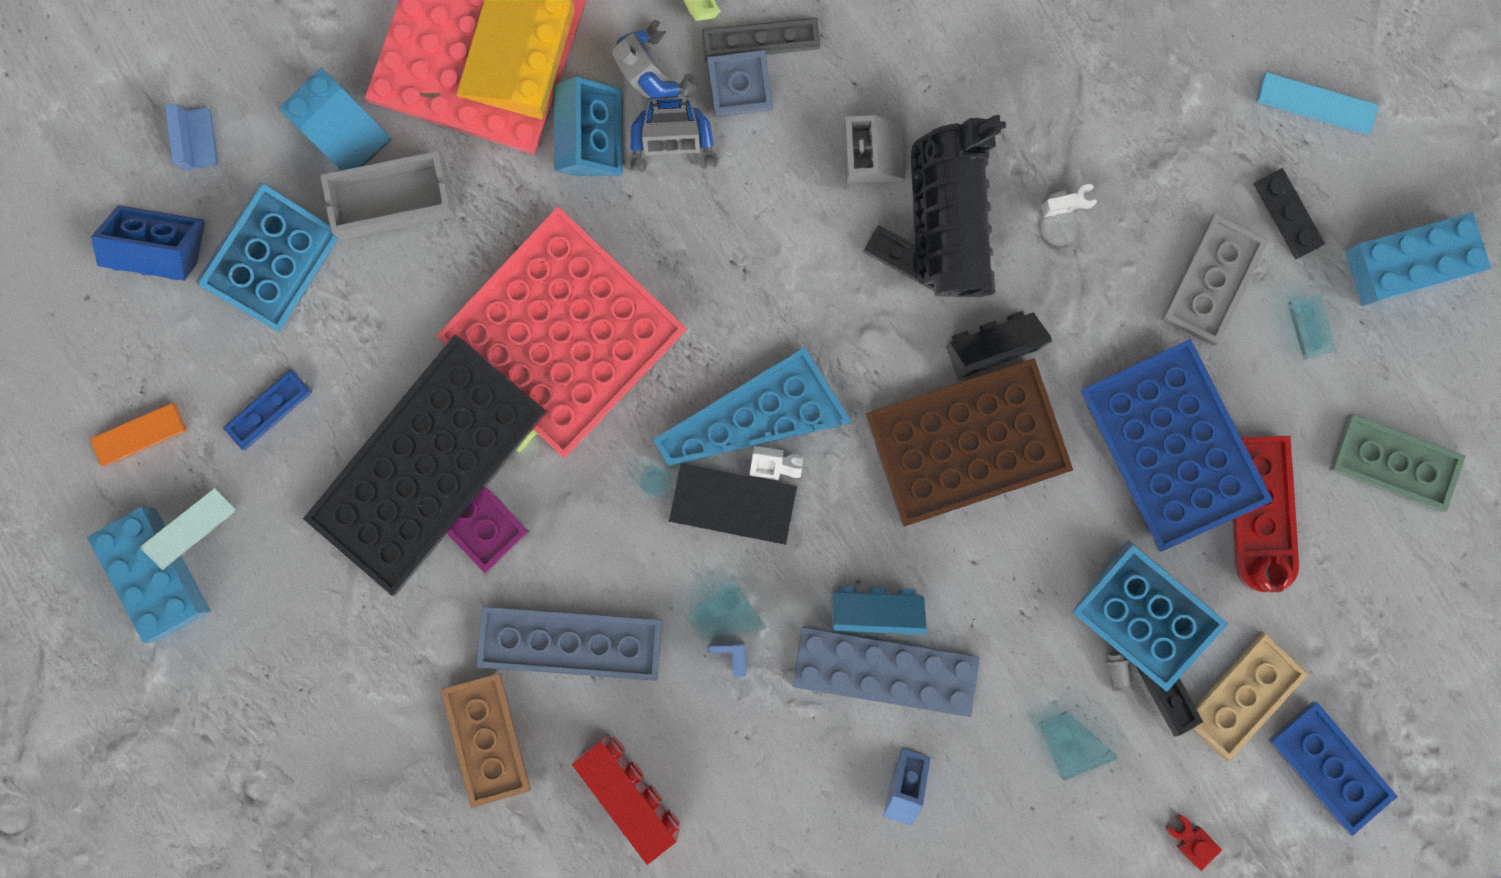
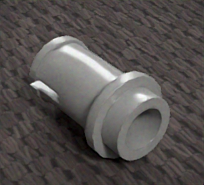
(1119, 672)

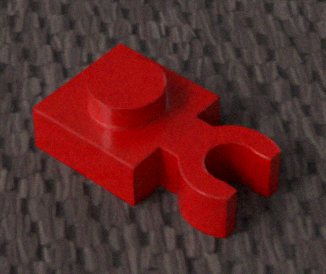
(1195, 843)

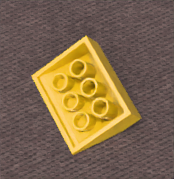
(516, 54)

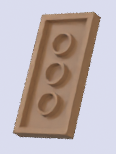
(485, 740)

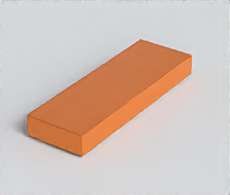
(138, 434)

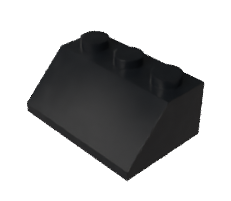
(997, 343)

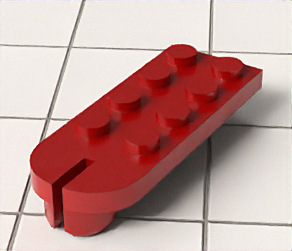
(1269, 533)

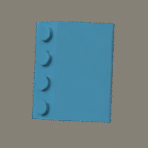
(268, 257)
(1148, 616)

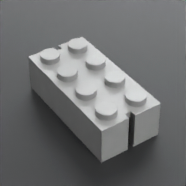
(388, 195)

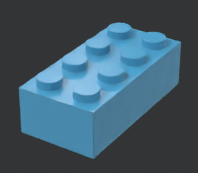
(1418, 259)
(153, 597)

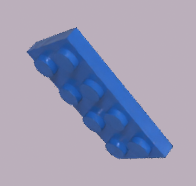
(1332, 768)

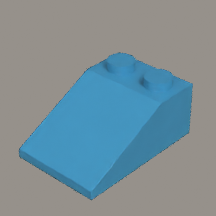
(334, 122)

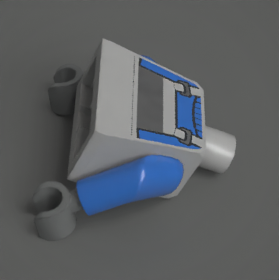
(645, 69)
(670, 128)

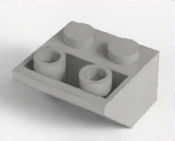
(873, 149)

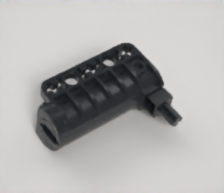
(954, 207)

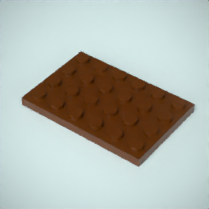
(969, 442)

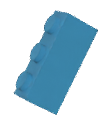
(587, 128)
(878, 611)

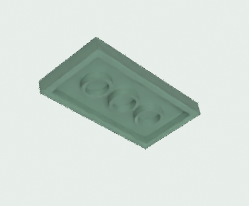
(1397, 463)

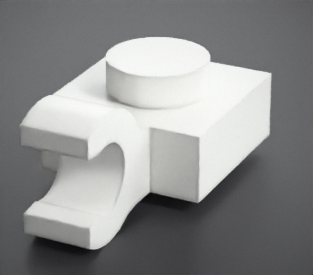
(1063, 203)
(770, 463)

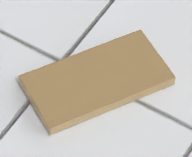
(1247, 695)

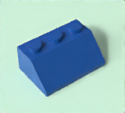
(148, 242)

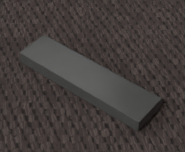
(770, 36)

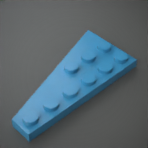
(771, 407)

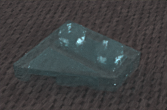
(725, 614)
(1074, 746)

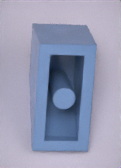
(907, 787)

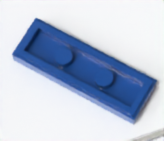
(267, 410)

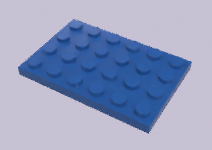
(1175, 445)

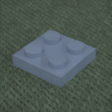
(740, 83)

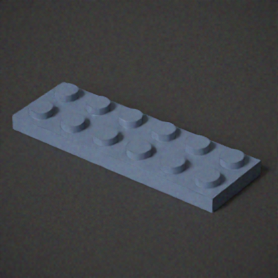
(569, 643)
(886, 672)

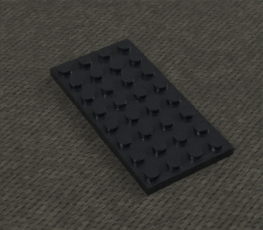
(425, 465)

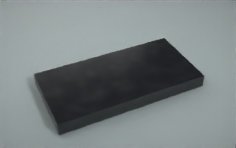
(733, 504)

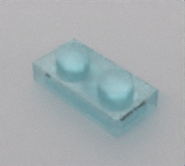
(1312, 326)

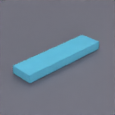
(1317, 103)

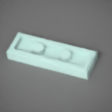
(188, 529)

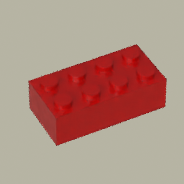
(627, 798)

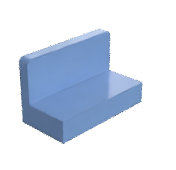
(191, 137)
(738, 651)

